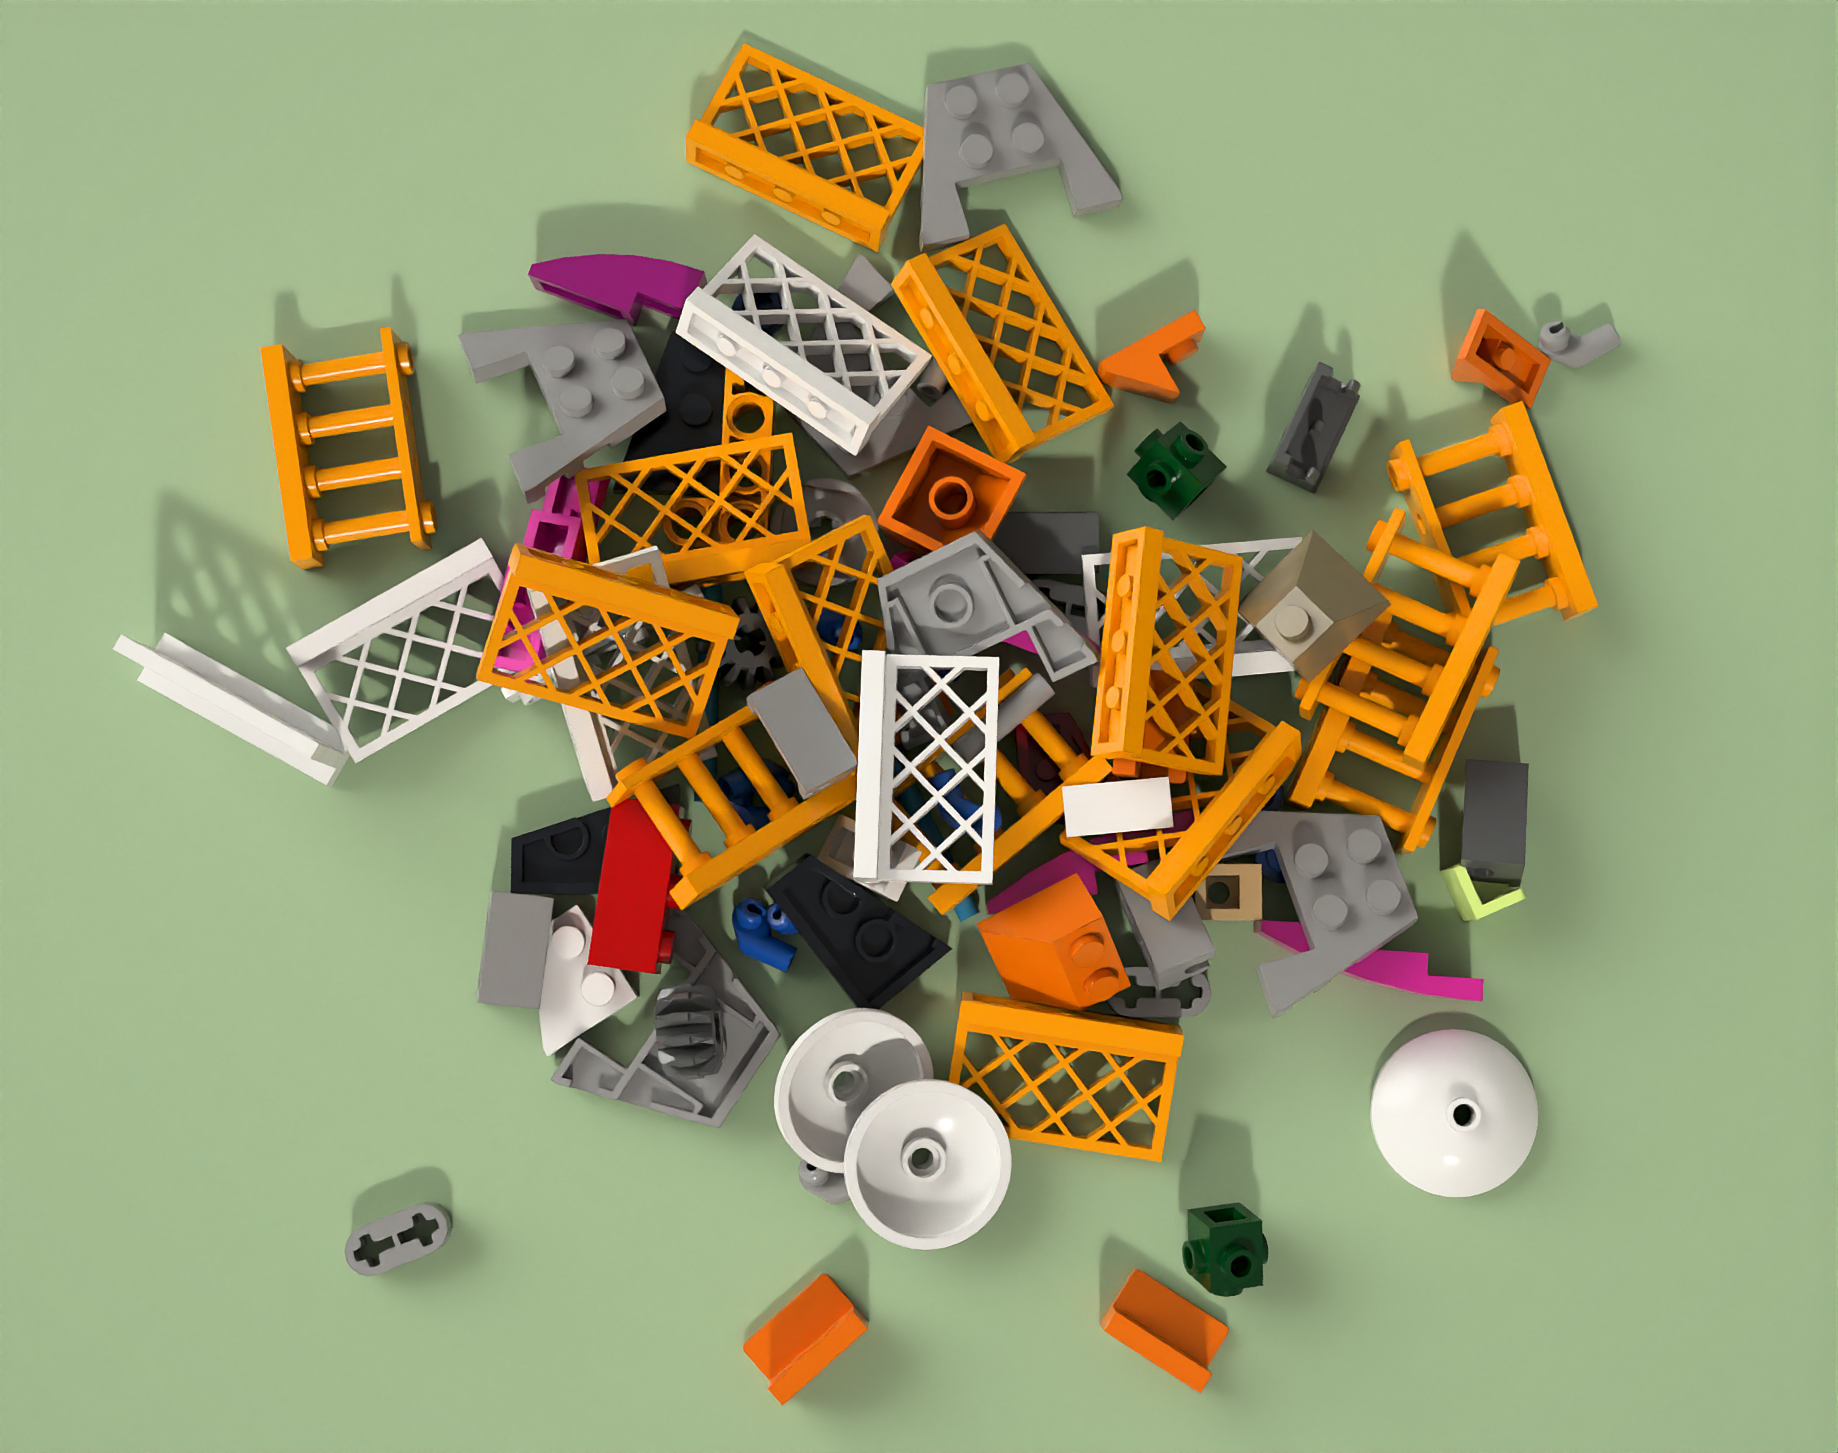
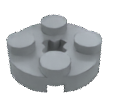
(830, 501)

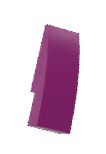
(619, 283)

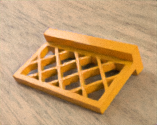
(780, 178)
(963, 353)
(710, 564)
(619, 595)
(795, 627)
(1134, 645)
(1218, 825)
(1084, 1032)

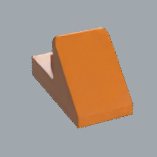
(1500, 360)
(1141, 364)

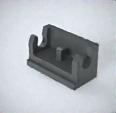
(1314, 429)
(1049, 540)
(1495, 821)

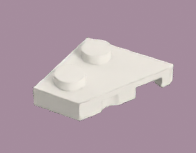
(573, 992)

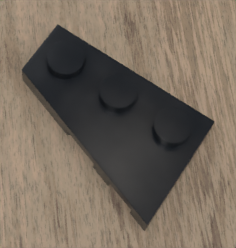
(693, 420)
(566, 854)
(852, 933)

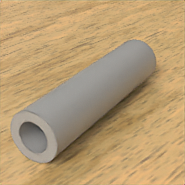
(1010, 715)

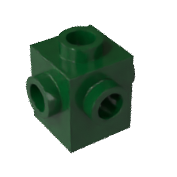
(1174, 468)
(1225, 1248)

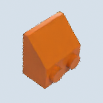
(948, 494)
(1055, 948)

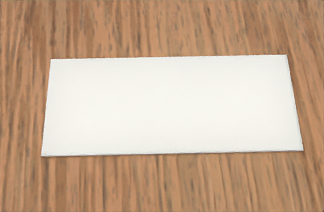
(1117, 806)

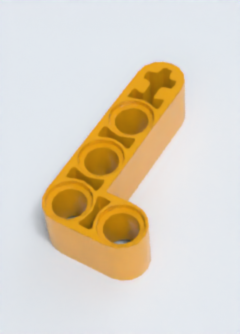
(745, 499)

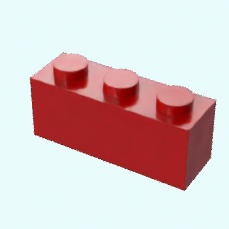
(635, 893)

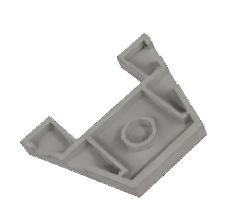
(995, 130)
(592, 384)
(908, 418)
(962, 604)
(1342, 891)
(709, 1100)

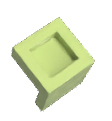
(1478, 898)

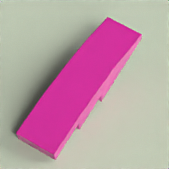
(556, 531)
(1072, 863)
(1384, 968)

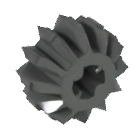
(757, 659)
(689, 1031)

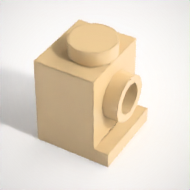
(1243, 893)

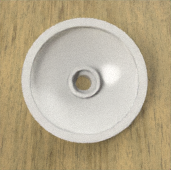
(874, 1053)
(1416, 1106)
(956, 1185)

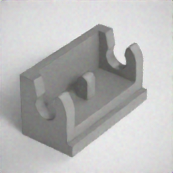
(803, 732)
(1170, 948)
(514, 950)

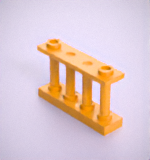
(297, 429)
(1527, 488)
(1462, 633)
(1338, 733)
(1034, 808)
(743, 843)

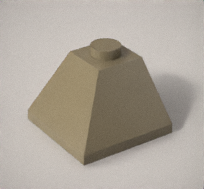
(1312, 606)

